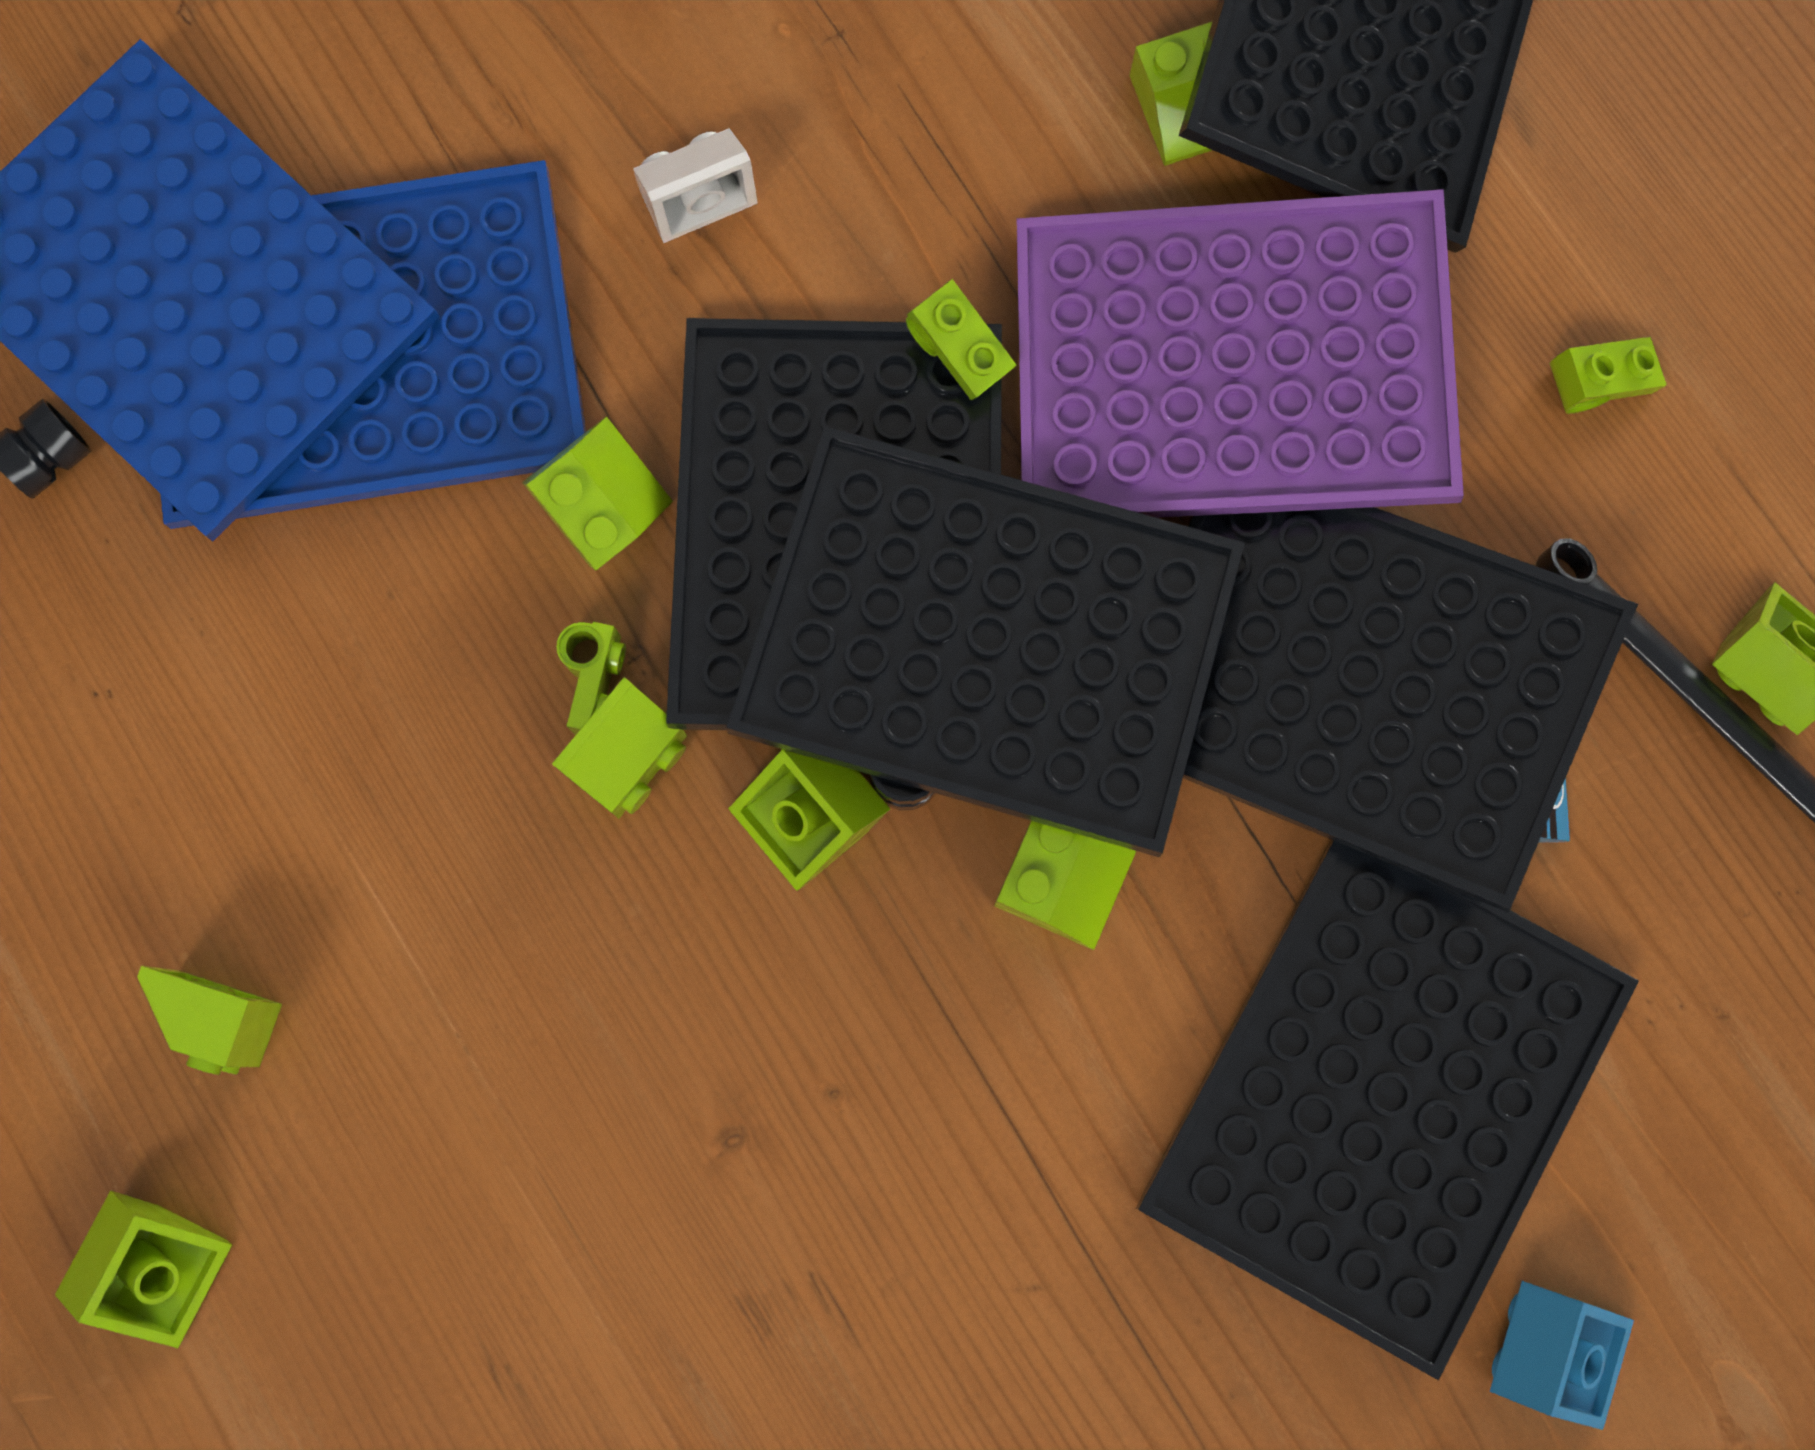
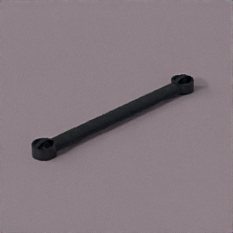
(1694, 686)

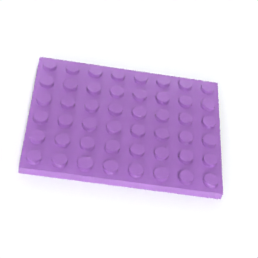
(1241, 356)

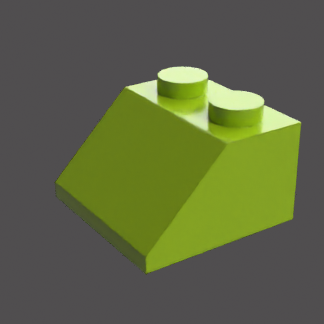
(1163, 82)
(598, 493)
(1774, 659)
(621, 750)
(807, 813)
(1065, 882)
(209, 1020)
(142, 1271)

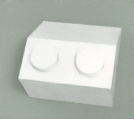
(696, 183)

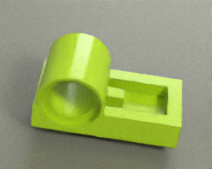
(956, 333)
(1606, 372)
(594, 675)

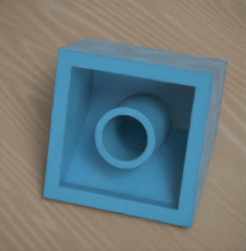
(1560, 1356)

